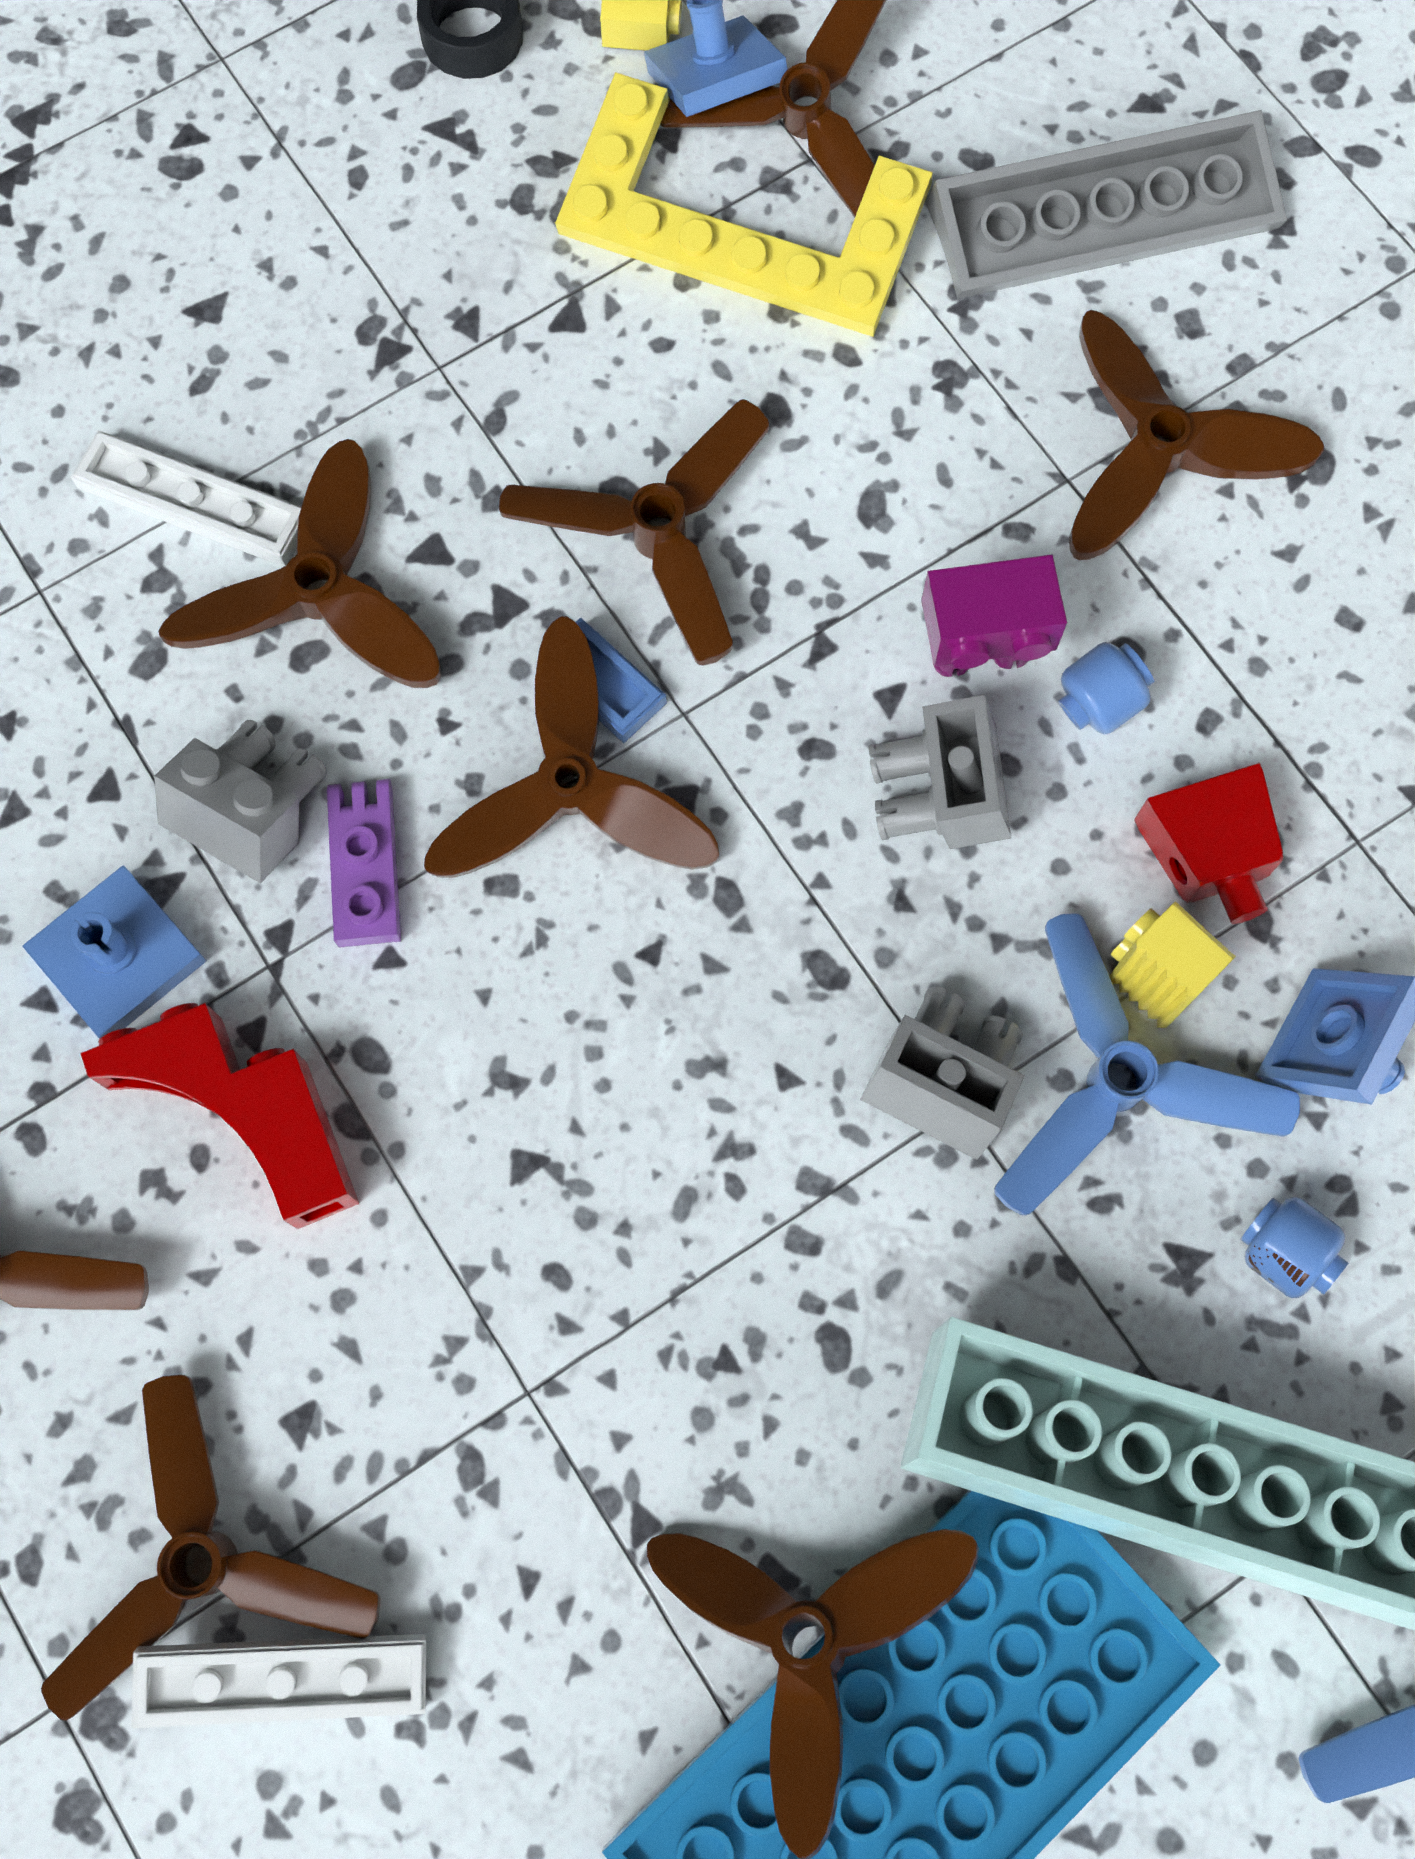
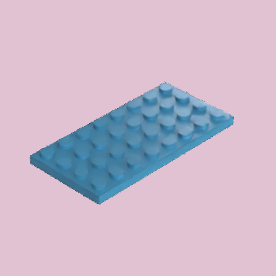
(970, 1725)

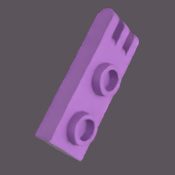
(363, 866)

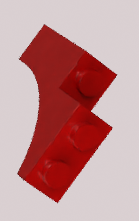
(267, 1103)

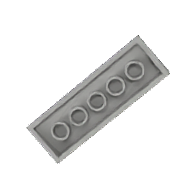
(1107, 204)

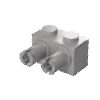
(965, 771)
(229, 808)
(943, 1084)

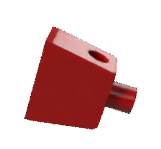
(1216, 839)

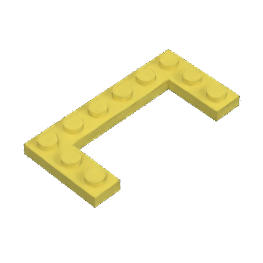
(841, 290)

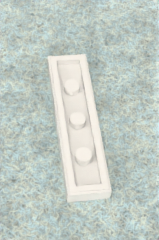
(189, 498)
(278, 1680)

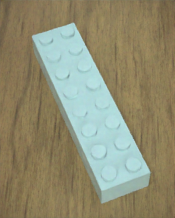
(1167, 1469)

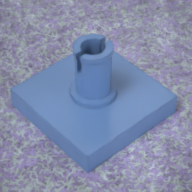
(715, 61)
(114, 953)
(1343, 1036)

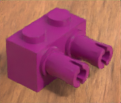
(993, 613)

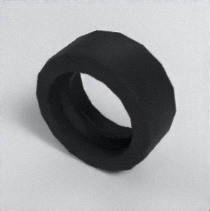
(474, 55)

